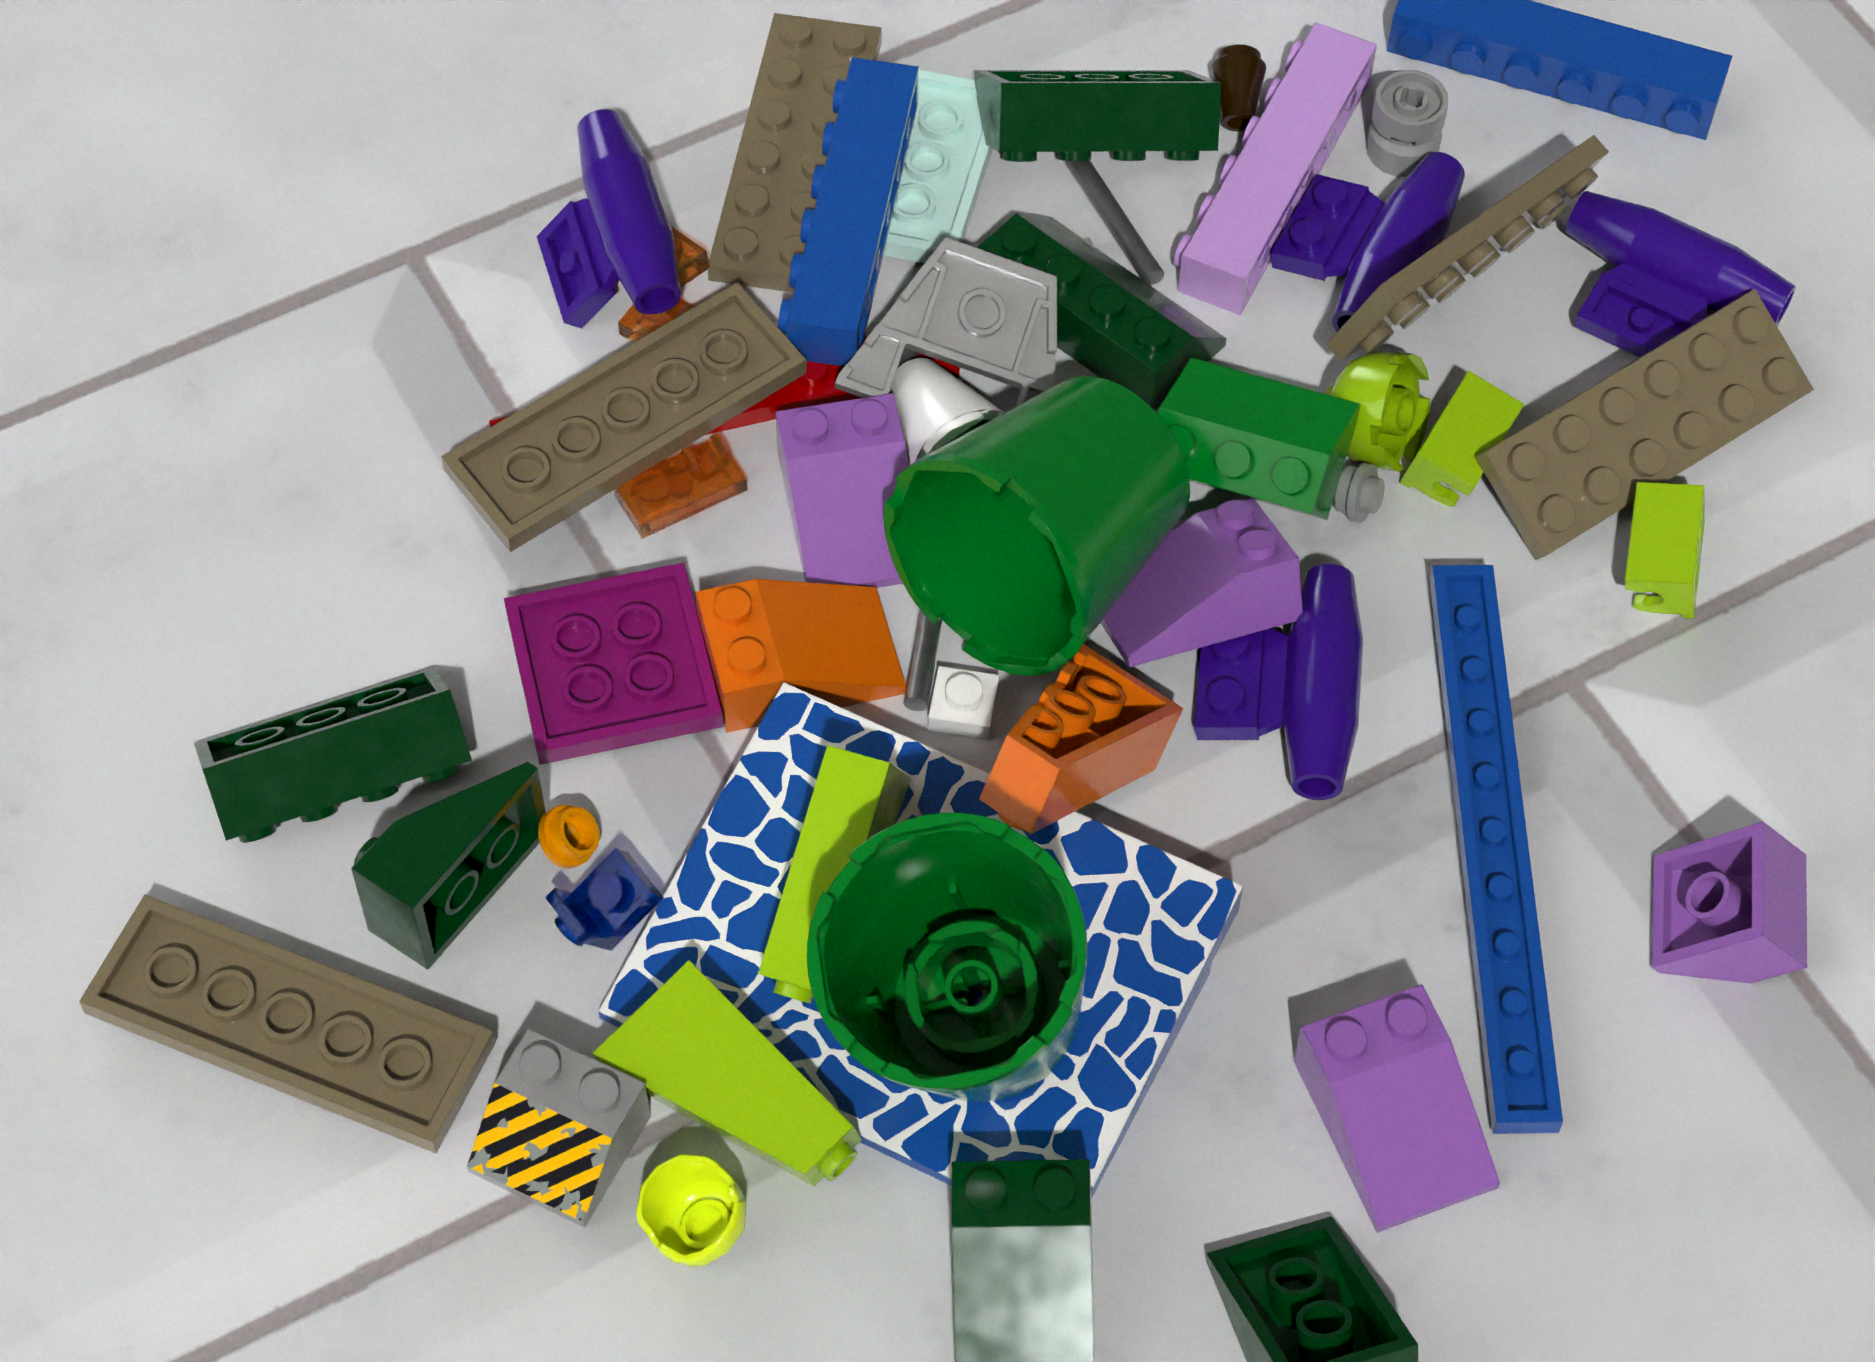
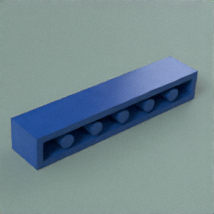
(1567, 58)
(852, 211)

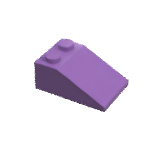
(836, 476)
(1208, 584)
(1396, 1107)

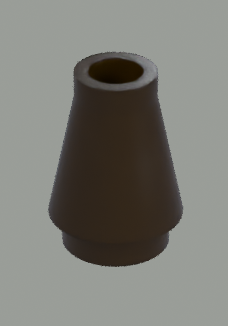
(1241, 79)

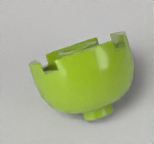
(1391, 412)

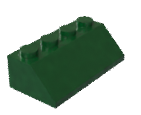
(1098, 113)
(1106, 312)
(333, 754)

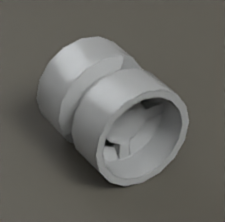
(1406, 121)

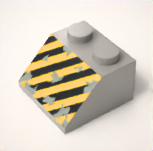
(558, 1127)

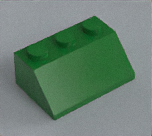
(1260, 436)

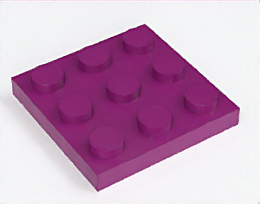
(613, 663)

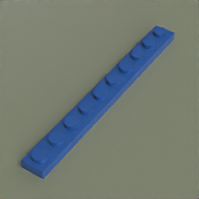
(1495, 853)

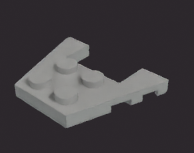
(970, 314)

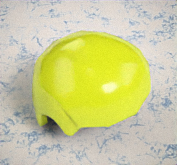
(691, 1209)

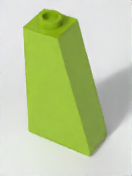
(848, 806)
(730, 1078)

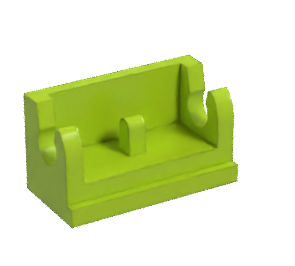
(1468, 425)
(1666, 547)

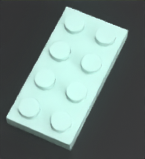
(940, 169)

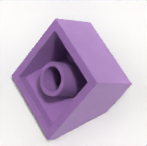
(1731, 907)

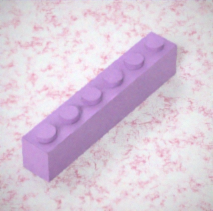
(1274, 168)

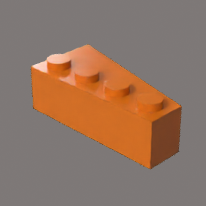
(1079, 743)

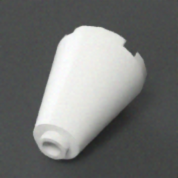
(935, 407)

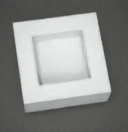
(963, 703)

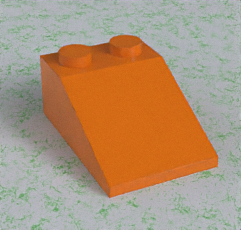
(800, 634)

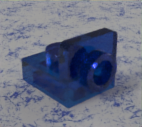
(605, 903)

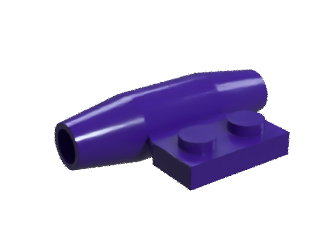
(611, 232)
(1355, 234)
(1662, 274)
(1293, 682)

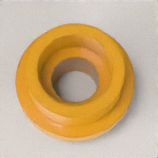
(568, 835)

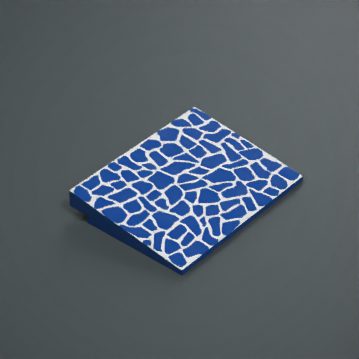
(1144, 911)

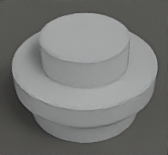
(1359, 492)

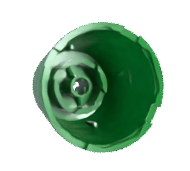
(1037, 521)
(923, 923)

